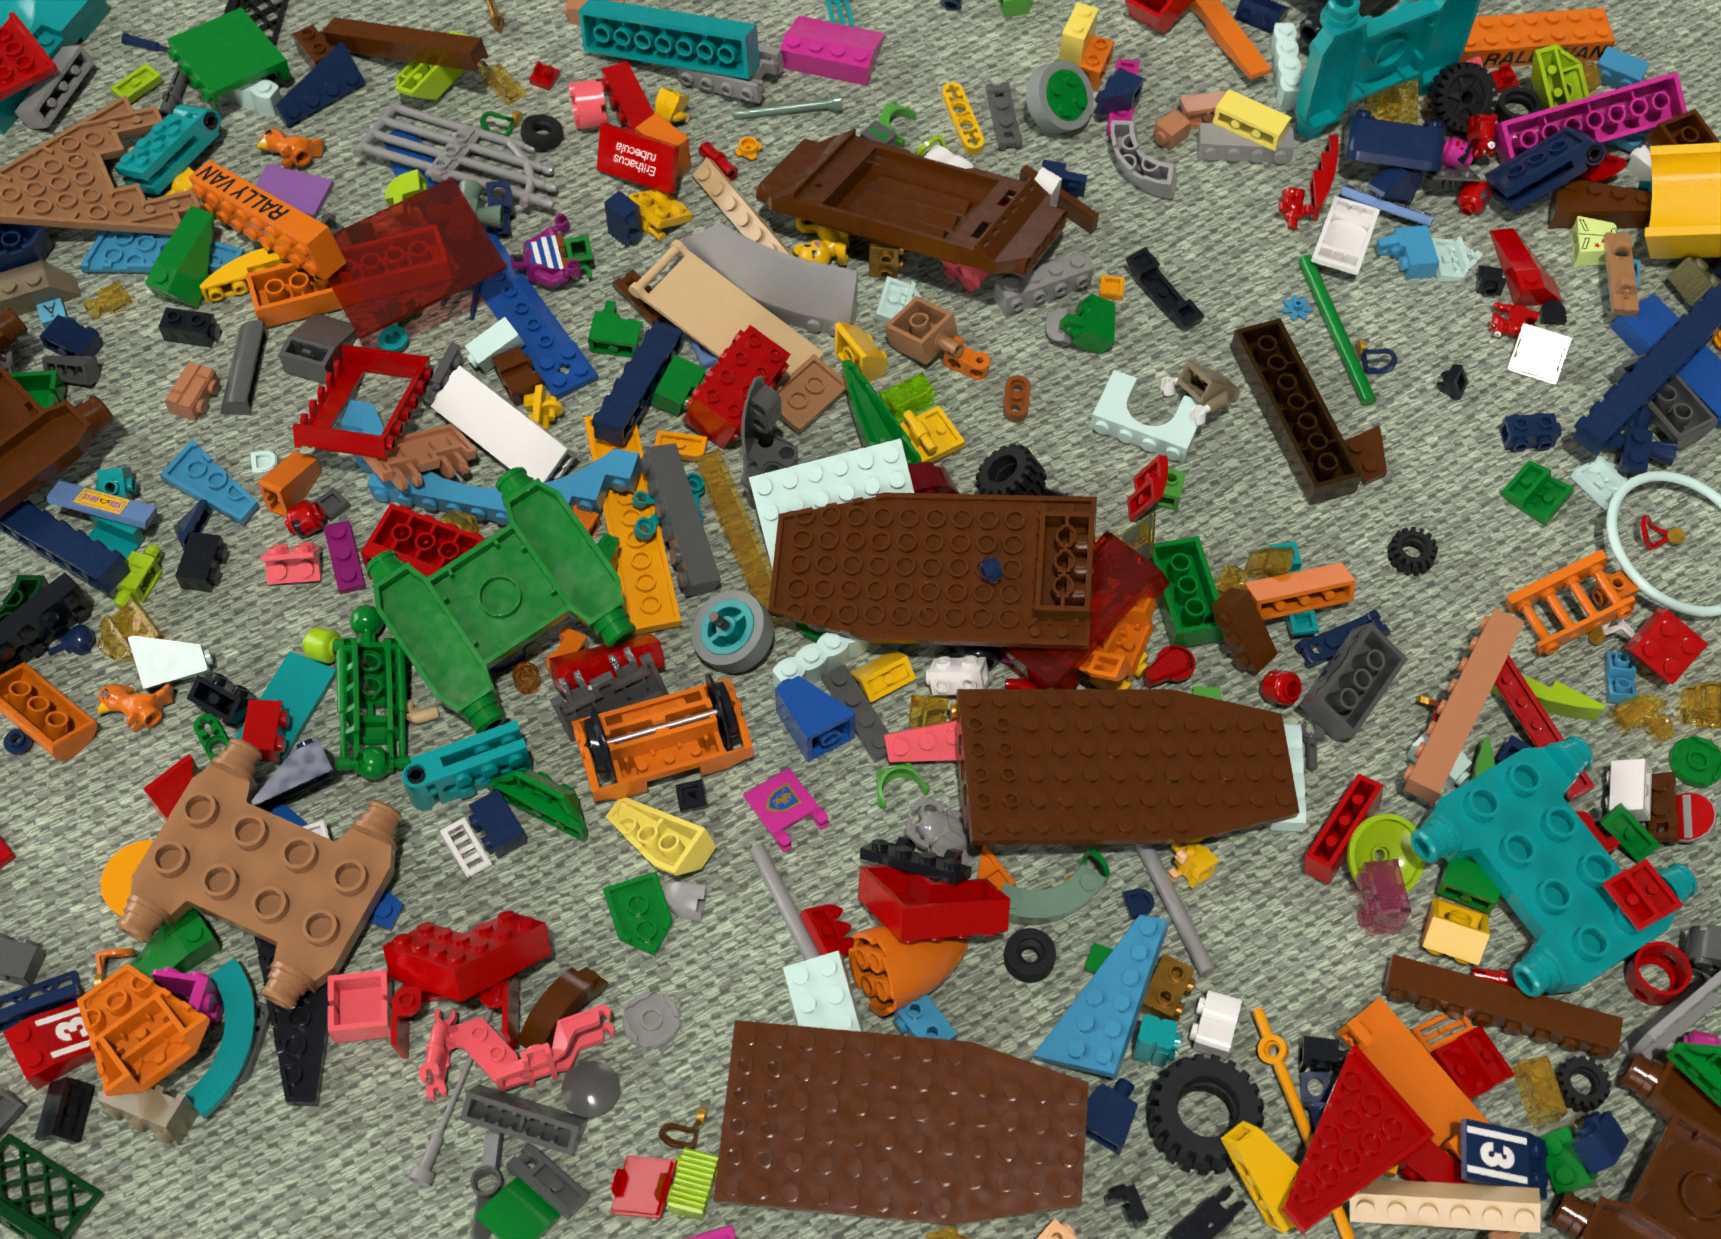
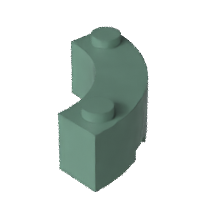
(1053, 903)

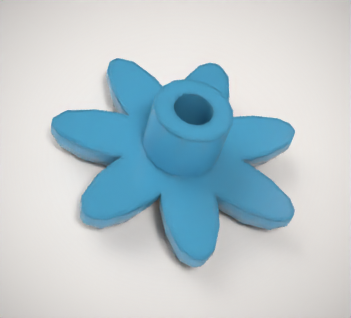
(1297, 307)

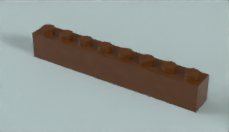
(1502, 1007)

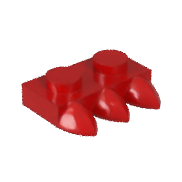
(826, 931)

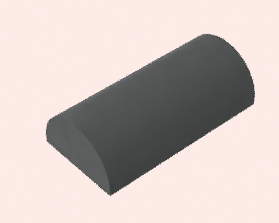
(1677, 410)

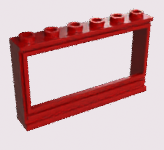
(356, 361)

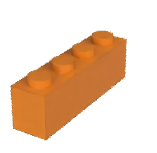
(1302, 590)

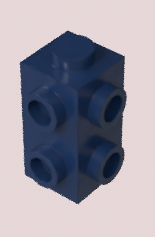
(1530, 431)

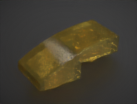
(1269, 561)

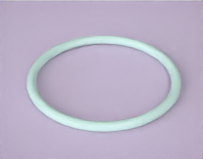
(1623, 560)

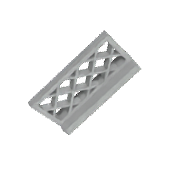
(1673, 1019)

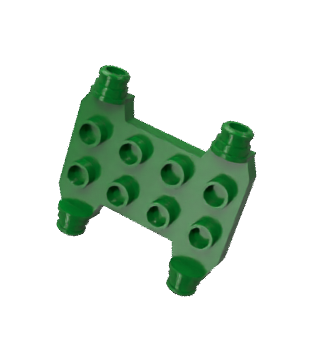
(499, 598)

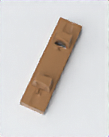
(1621, 274)

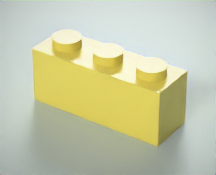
(1251, 120)

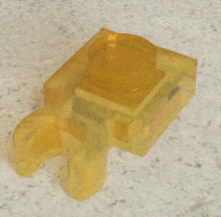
(109, 298)

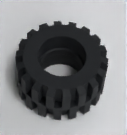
(1011, 472)

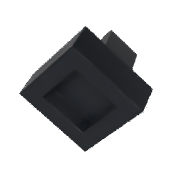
(1454, 382)

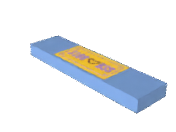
(102, 504)

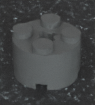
(1704, 950)

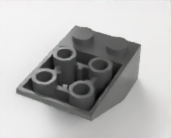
(315, 346)

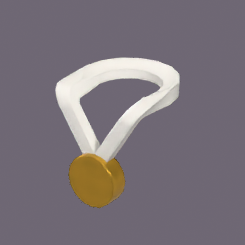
(1599, 634)

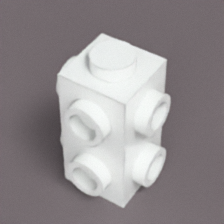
(951, 674)

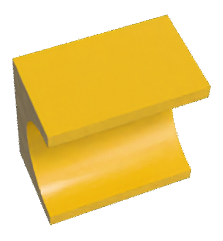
(1685, 201)

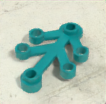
(650, 524)

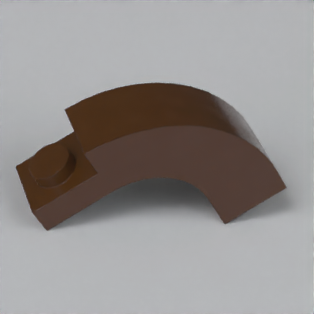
(558, 1002)

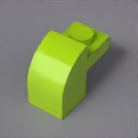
(405, 186)

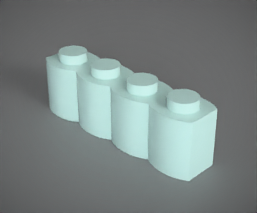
(1285, 65)
(257, 95)
(818, 658)
(1294, 742)

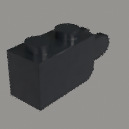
(1210, 1219)

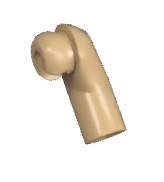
(420, 716)

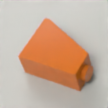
(289, 482)

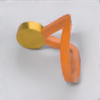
(101, 957)

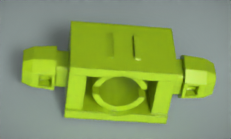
(142, 576)

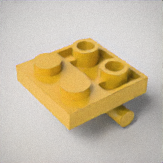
(660, 211)
(932, 434)

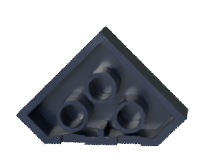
(22, 245)

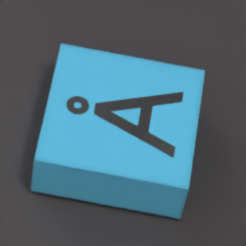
(49, 310)

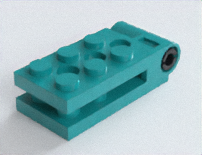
(169, 148)
(465, 766)

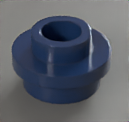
(991, 570)
(19, 747)

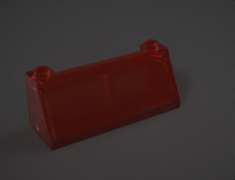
(1118, 583)

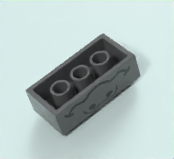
(1353, 682)

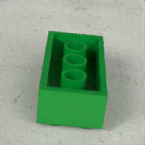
(1190, 593)

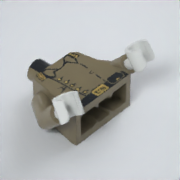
(1205, 386)

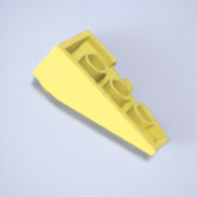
(661, 837)

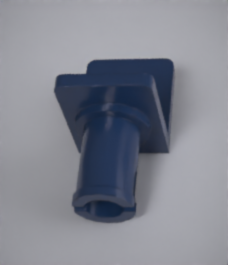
(505, 232)
(1315, 1103)

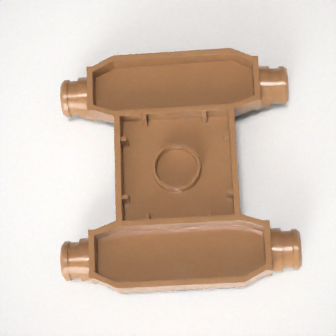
(263, 875)

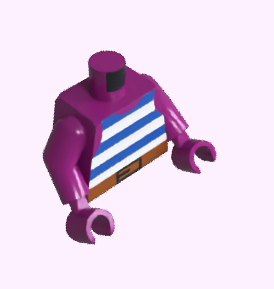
(546, 256)

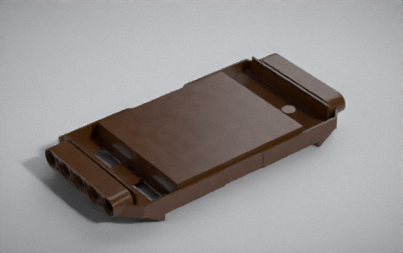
(915, 203)

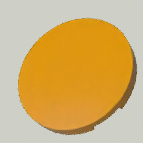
(118, 873)

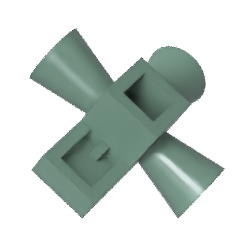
(489, 215)

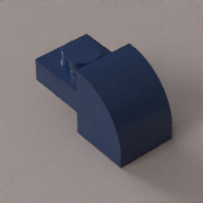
(1071, 182)

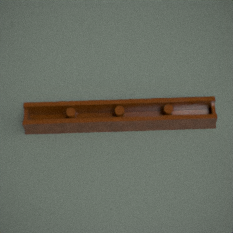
(407, 43)

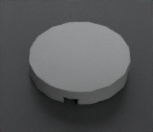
(659, 1023)

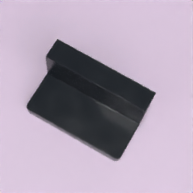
(64, 1110)

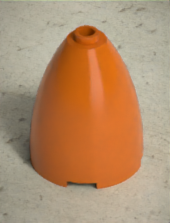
(900, 972)

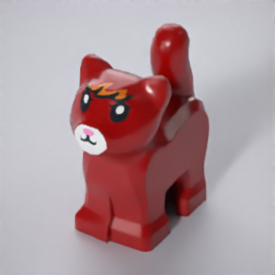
(1481, 134)
(1516, 317)

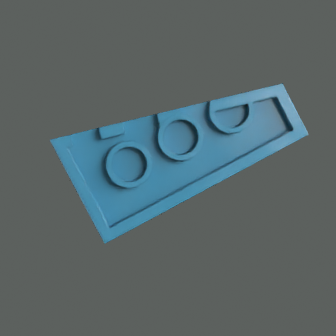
(202, 478)

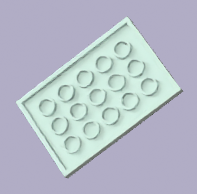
(829, 481)

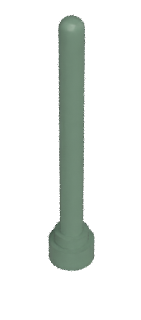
(832, 103)

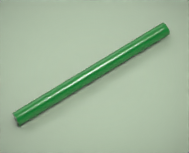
(1337, 331)

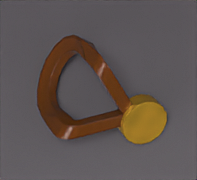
(700, 1121)

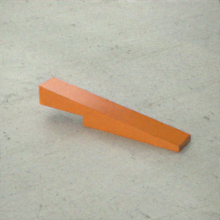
(1230, 37)

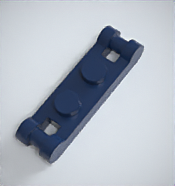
(1331, 640)

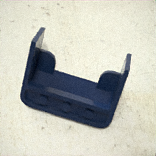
(1394, 142)

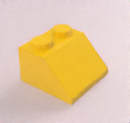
(859, 347)
(1456, 932)

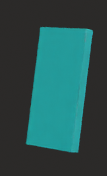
(301, 688)

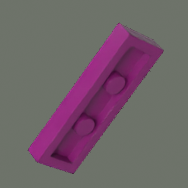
(344, 557)

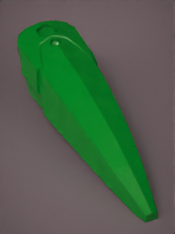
(871, 415)

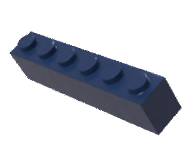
(637, 384)
(65, 546)

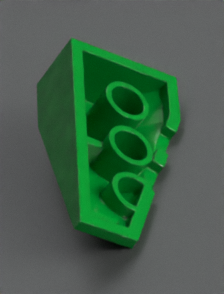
(184, 260)
(178, 946)

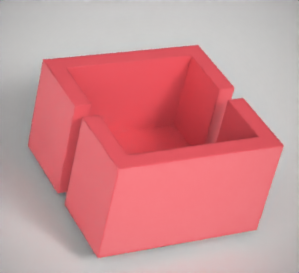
(362, 1005)

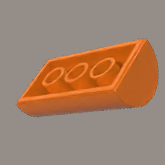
(44, 713)

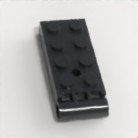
(41, 621)

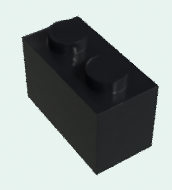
(201, 562)

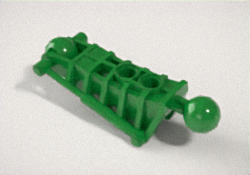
(352, 682)

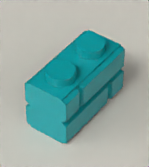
(1156, 1041)

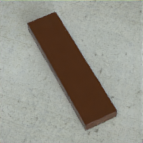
(1077, 211)

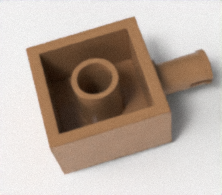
(923, 331)

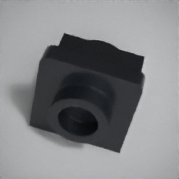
(1490, 281)
(1133, 1207)

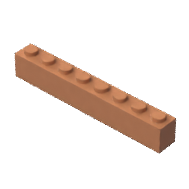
(1463, 706)

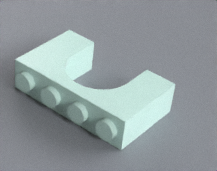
(1114, 419)

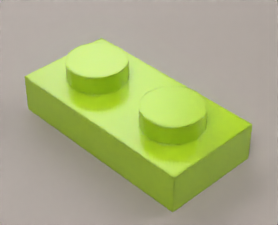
(137, 83)

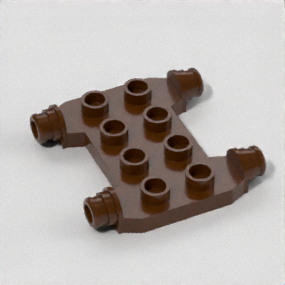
(38, 440)
(1681, 1179)

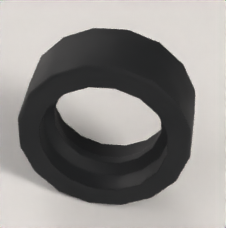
(1516, 95)

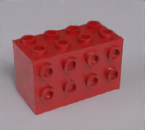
(719, 401)

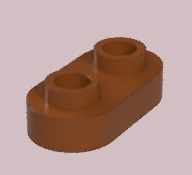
(1016, 399)

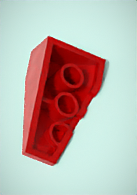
(1524, 274)

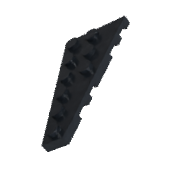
(298, 1037)

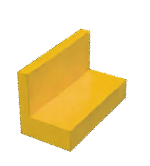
(884, 675)

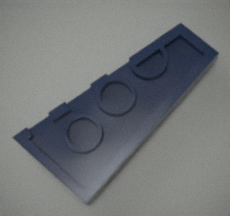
(323, 84)

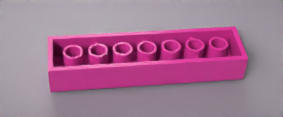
(1600, 116)

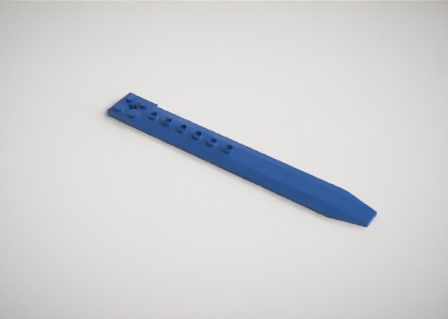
(514, 297)

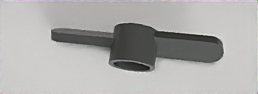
(489, 1166)

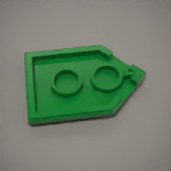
(639, 912)

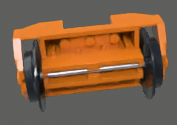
(663, 738)

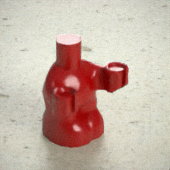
(1292, 206)

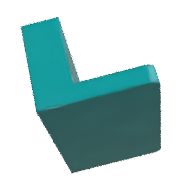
(116, 535)

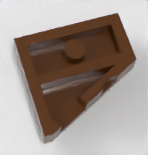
(1368, 454)

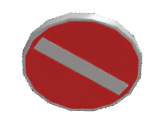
(1696, 816)

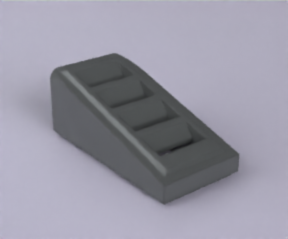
(86, 365)

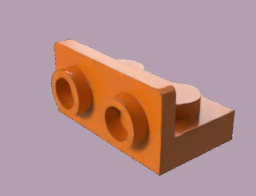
(1097, 60)

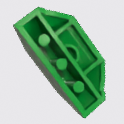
(542, 799)
(1701, 1065)

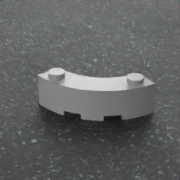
(1142, 170)

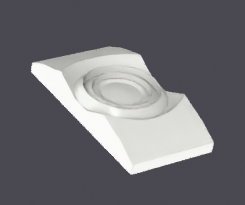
(1345, 235)

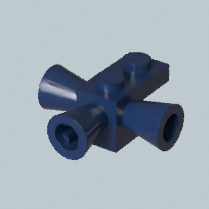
(1637, 446)

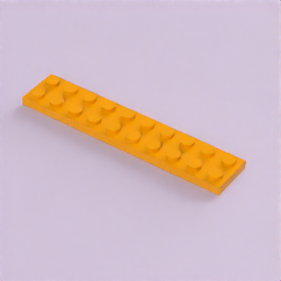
(640, 563)

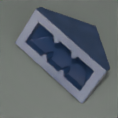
(193, 521)

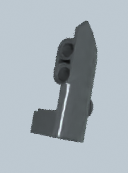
(760, 414)

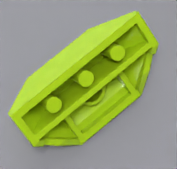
(1557, 77)
(425, 79)

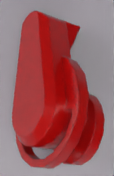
(1171, 664)

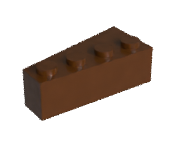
(1599, 201)

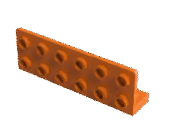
(1412, 1073)

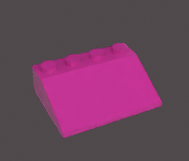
(831, 50)

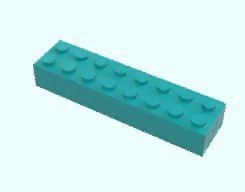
(670, 38)

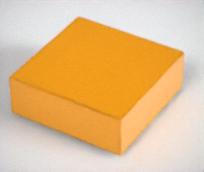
(1111, 287)

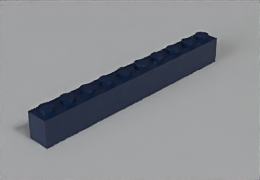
(1650, 374)

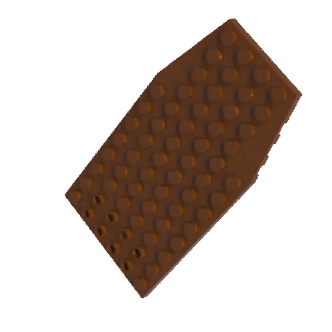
(912, 573)
(1117, 766)
(896, 1127)

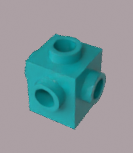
(117, 482)

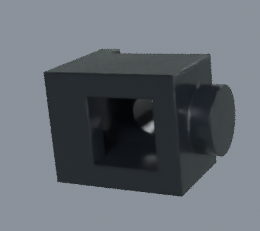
(1319, 1054)

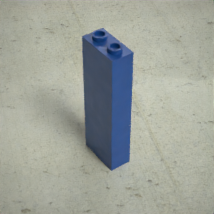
(1649, 325)

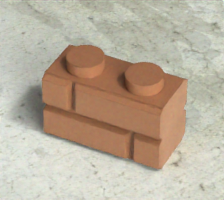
(192, 391)

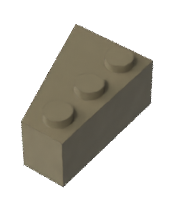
(153, 1110)

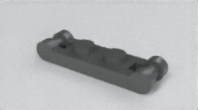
(1003, 116)

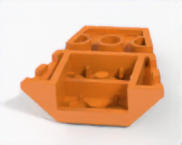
(138, 1031)

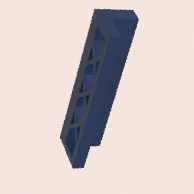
(49, 1000)

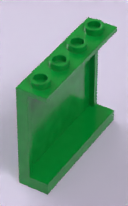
(226, 55)

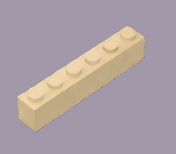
(1448, 1205)

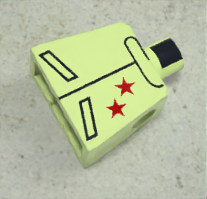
(1588, 242)

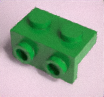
(1564, 1164)

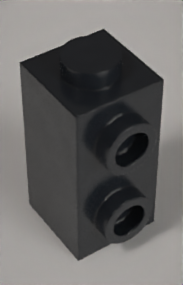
(189, 327)

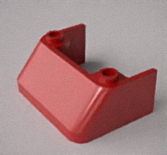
(409, 1000)

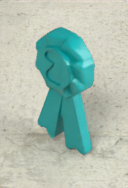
(393, 338)

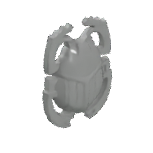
(939, 829)

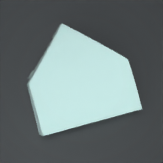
(1454, 259)
(894, 298)
(1599, 480)

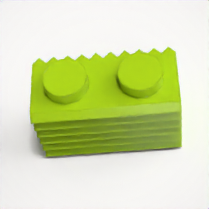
(692, 1184)

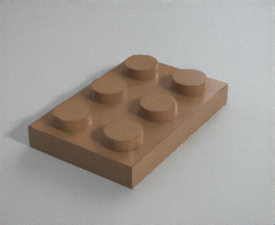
(809, 393)

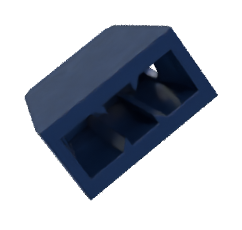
(1111, 1115)

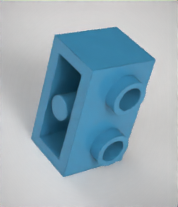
(923, 1020)

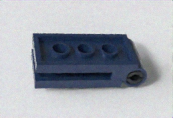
(1544, 167)

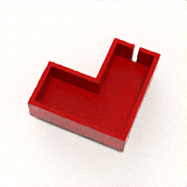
(920, 909)
(468, 962)

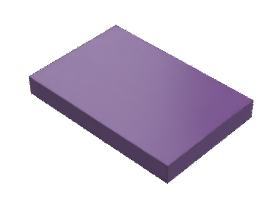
(296, 188)

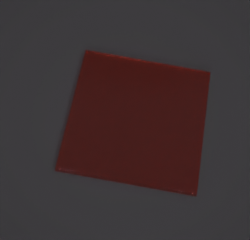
(411, 258)

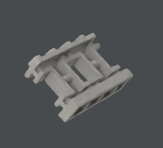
(770, 62)

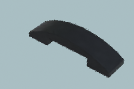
(1160, 290)

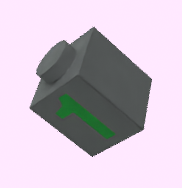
(880, 133)

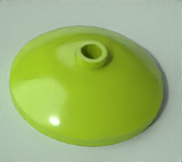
(1392, 838)

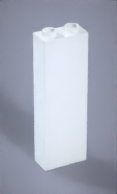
(502, 427)

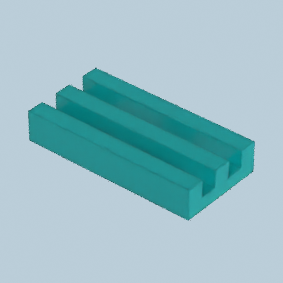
(839, 10)

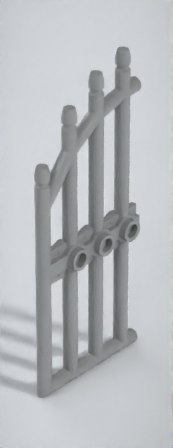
(455, 153)

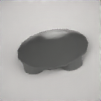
(590, 1089)

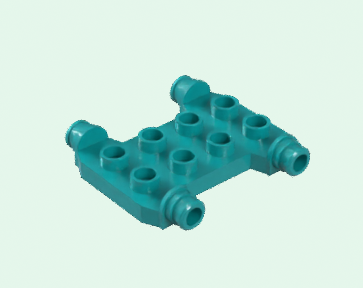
(1370, 54)
(1544, 865)

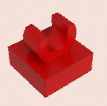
(544, 76)
(1504, 78)

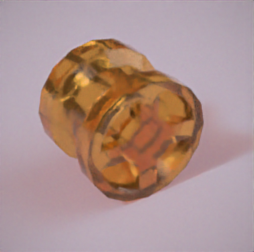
(525, 684)

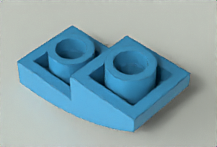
(1619, 676)

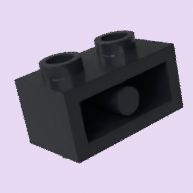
(221, 698)

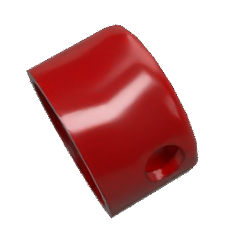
(1678, 972)

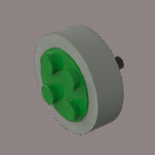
(1059, 97)

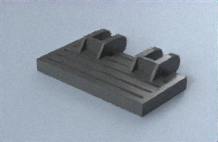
(630, 687)

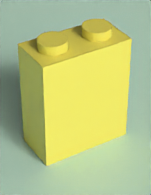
(1078, 33)

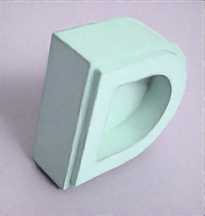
(263, 462)

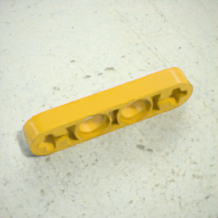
(960, 119)

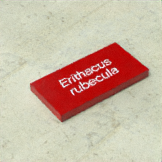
(637, 158)

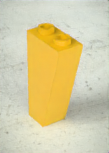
(1264, 1170)

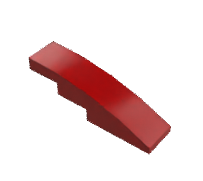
(1324, 175)

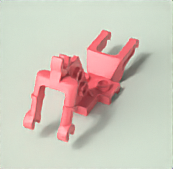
(500, 1060)

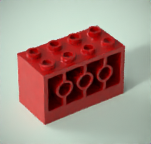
(418, 540)

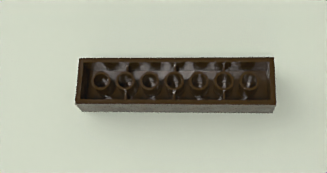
(1295, 411)

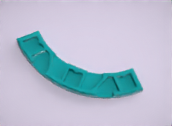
(236, 1040)

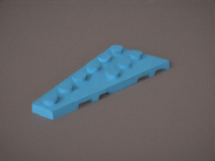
(139, 251)
(1103, 1016)

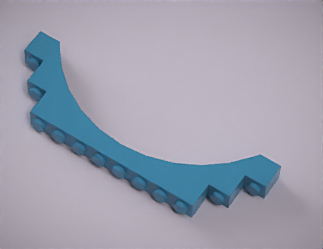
(583, 488)

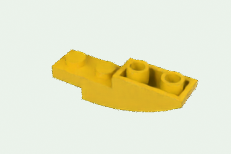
(231, 277)

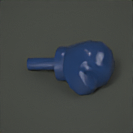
(76, 640)

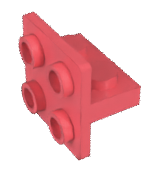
(293, 564)

